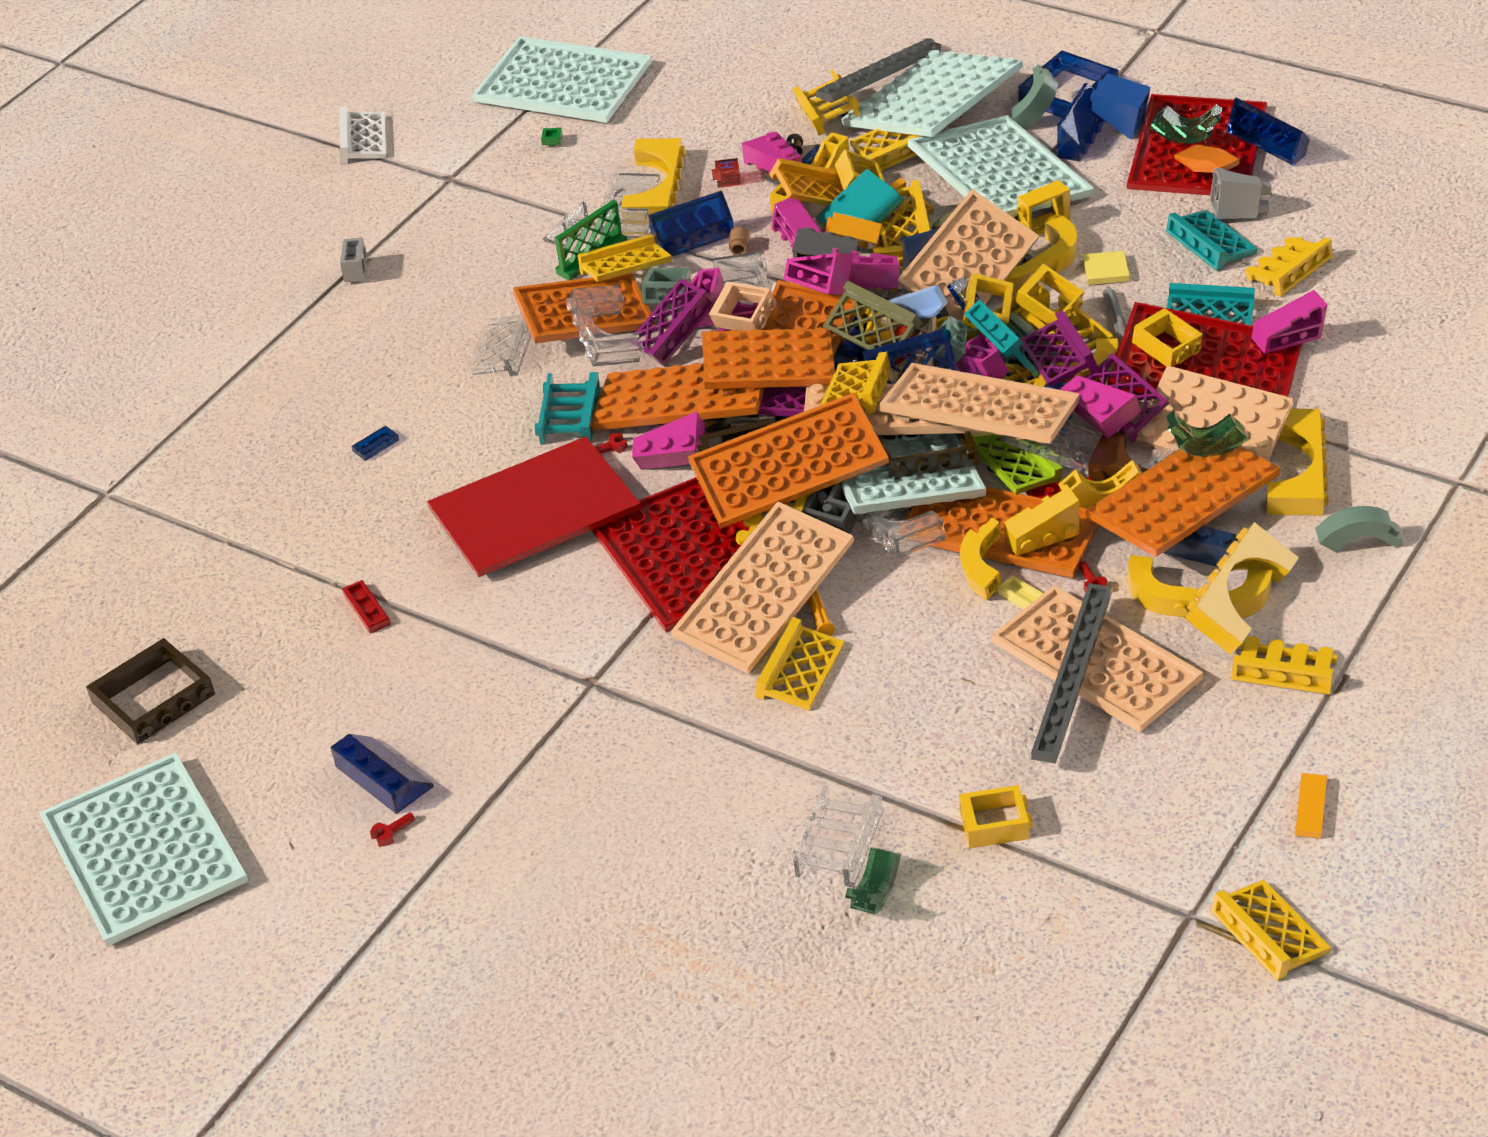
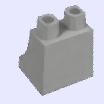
(1238, 195)

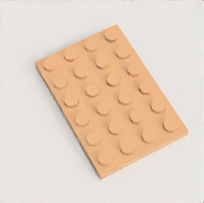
(970, 241)
(1208, 400)

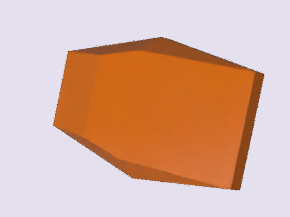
(1205, 158)

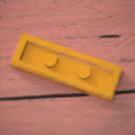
(1311, 805)

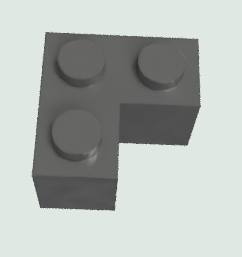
(830, 508)

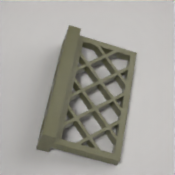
(876, 304)

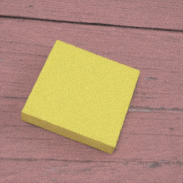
(1106, 267)

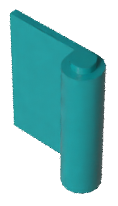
(865, 199)

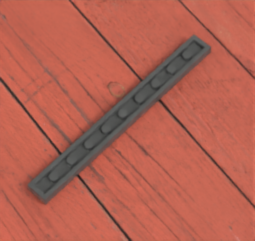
(877, 71)
(1071, 674)

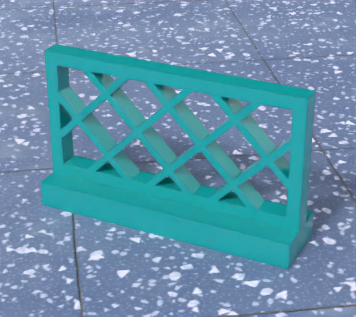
(1205, 245)
(1213, 296)
(998, 334)

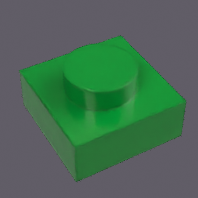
(551, 136)

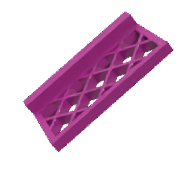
(679, 327)
(1072, 343)
(774, 395)
(1130, 428)

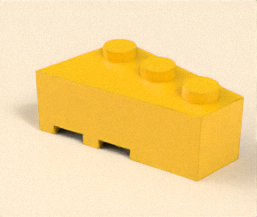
(1044, 524)

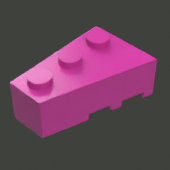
(790, 216)
(820, 272)
(1291, 324)

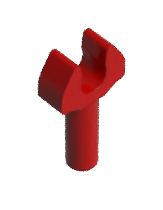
(615, 443)
(1090, 577)
(388, 831)

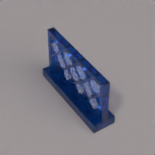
(913, 345)

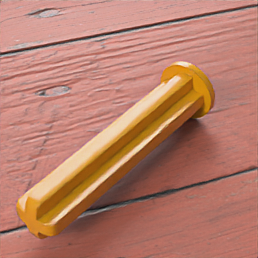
(820, 615)

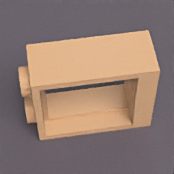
(728, 299)

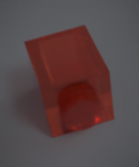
(726, 173)

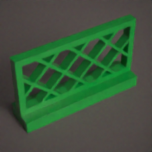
(570, 268)

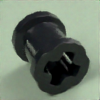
(798, 142)

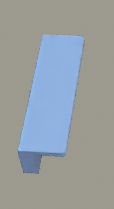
(923, 303)

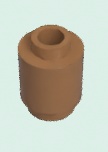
(739, 240)

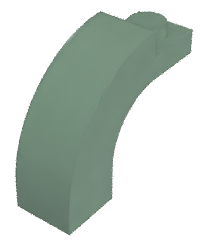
(1037, 100)
(1355, 523)

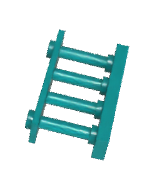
(588, 400)

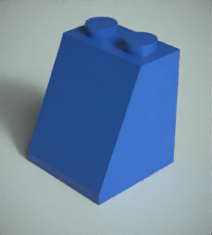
(1121, 103)

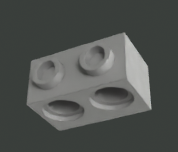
(353, 260)

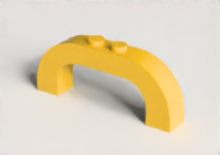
(1058, 257)
(1174, 600)

